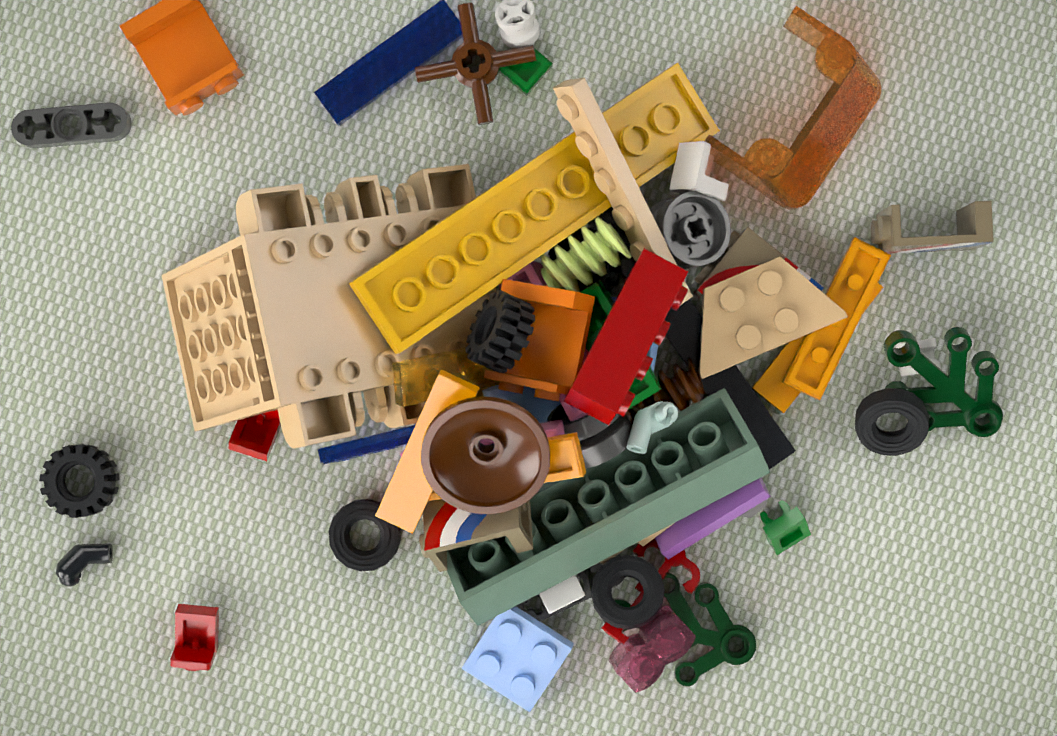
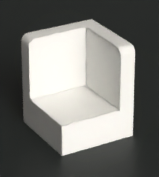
(693, 171)

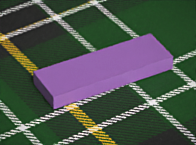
(710, 518)

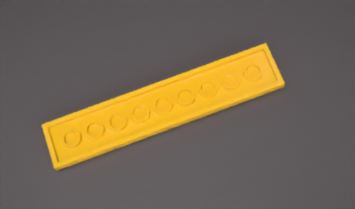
(525, 214)

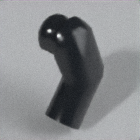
(81, 555)

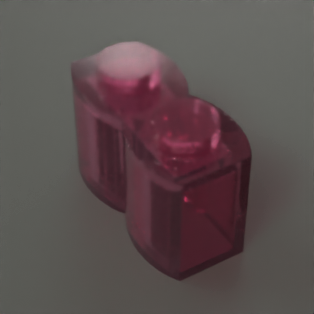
(649, 650)

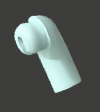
(649, 421)

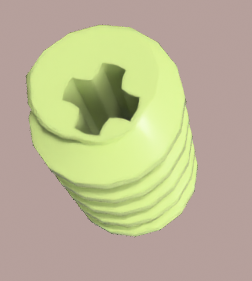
(584, 257)

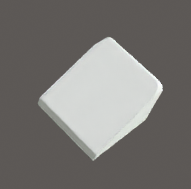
(562, 594)

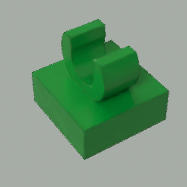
(786, 529)

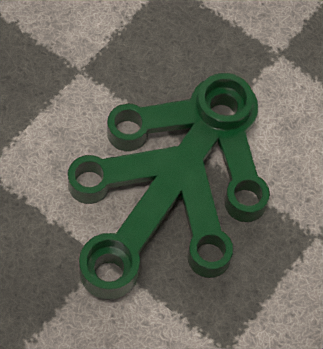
(951, 386)
(704, 636)

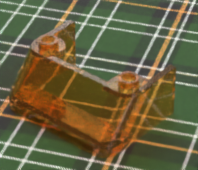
(796, 172)

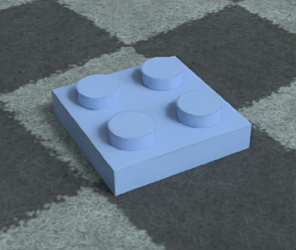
(518, 656)

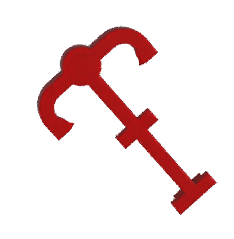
(675, 561)

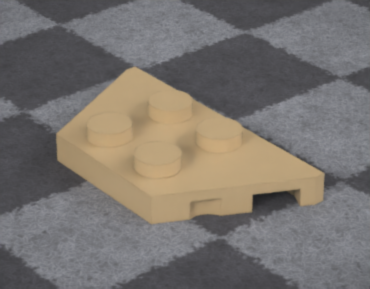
(759, 313)

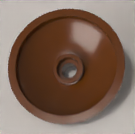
(480, 475)

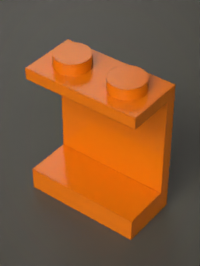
(183, 53)
(556, 342)

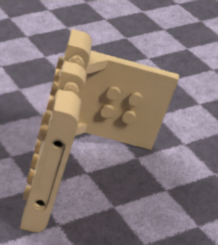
(275, 314)

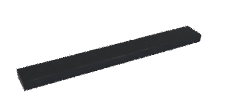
(685, 338)

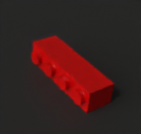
(626, 337)

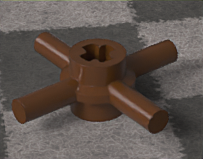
(463, 56)

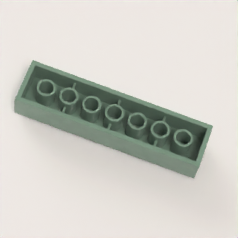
(612, 507)

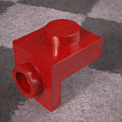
(256, 435)
(195, 637)

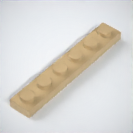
(611, 170)

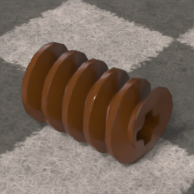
(677, 389)

